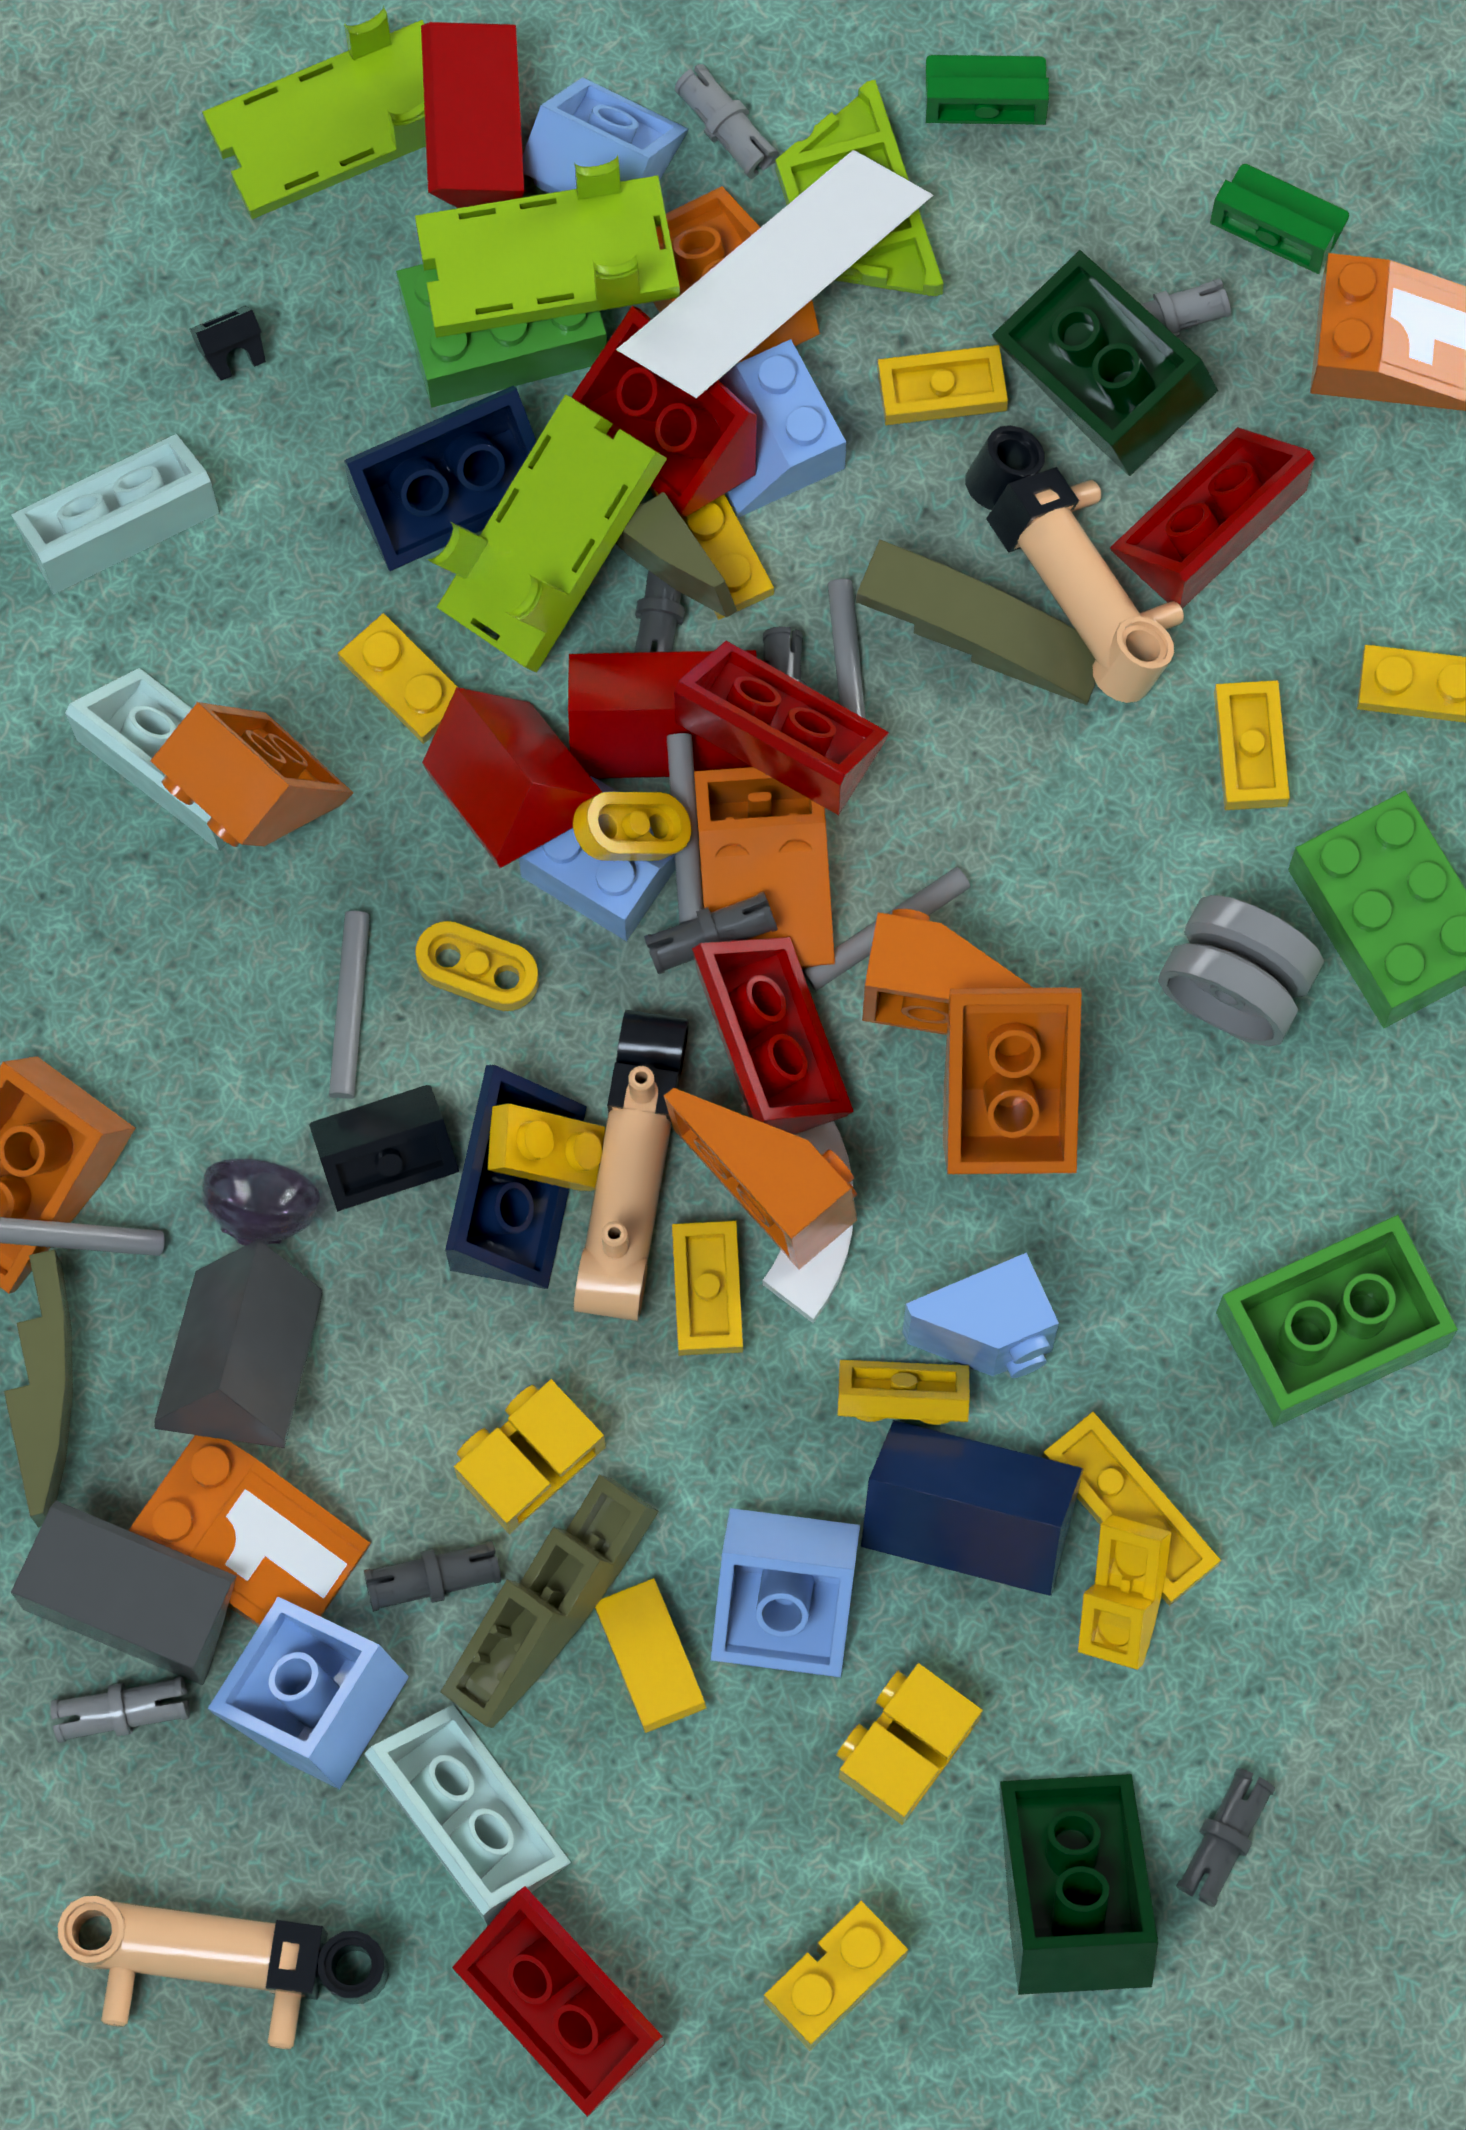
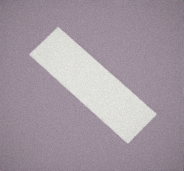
(774, 273)

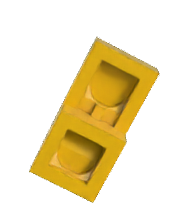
(1127, 1592)
(650, 1655)

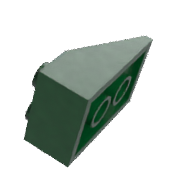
(1106, 362)
(1077, 1885)

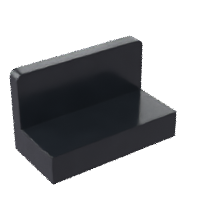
(384, 1147)

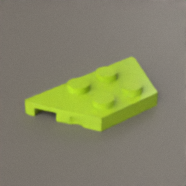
(905, 255)

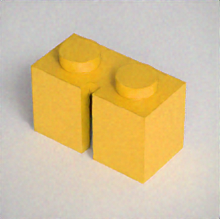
(529, 1455)
(908, 1743)
(853, 1963)

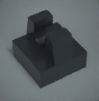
(226, 333)

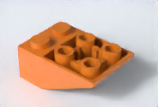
(771, 841)

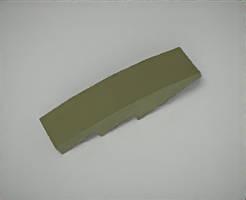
(669, 550)
(978, 621)
(43, 1408)
(549, 1605)

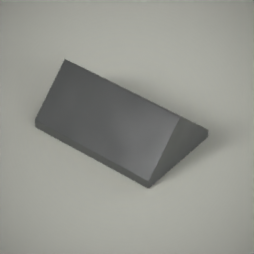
(241, 1349)
(125, 1591)

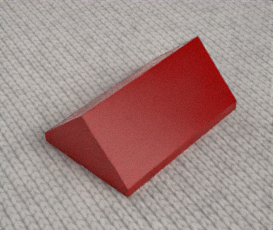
(472, 112)
(704, 438)
(1214, 513)
(626, 709)
(778, 725)
(506, 773)
(772, 1033)
(558, 2002)

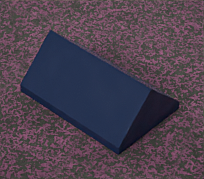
(440, 475)
(501, 1221)
(970, 1507)

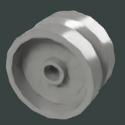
(1241, 970)

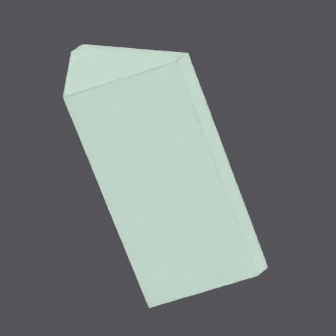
(116, 513)
(126, 728)
(467, 1810)

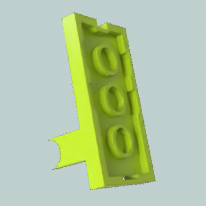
(326, 118)
(549, 248)
(547, 534)

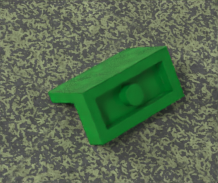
(986, 89)
(1278, 217)

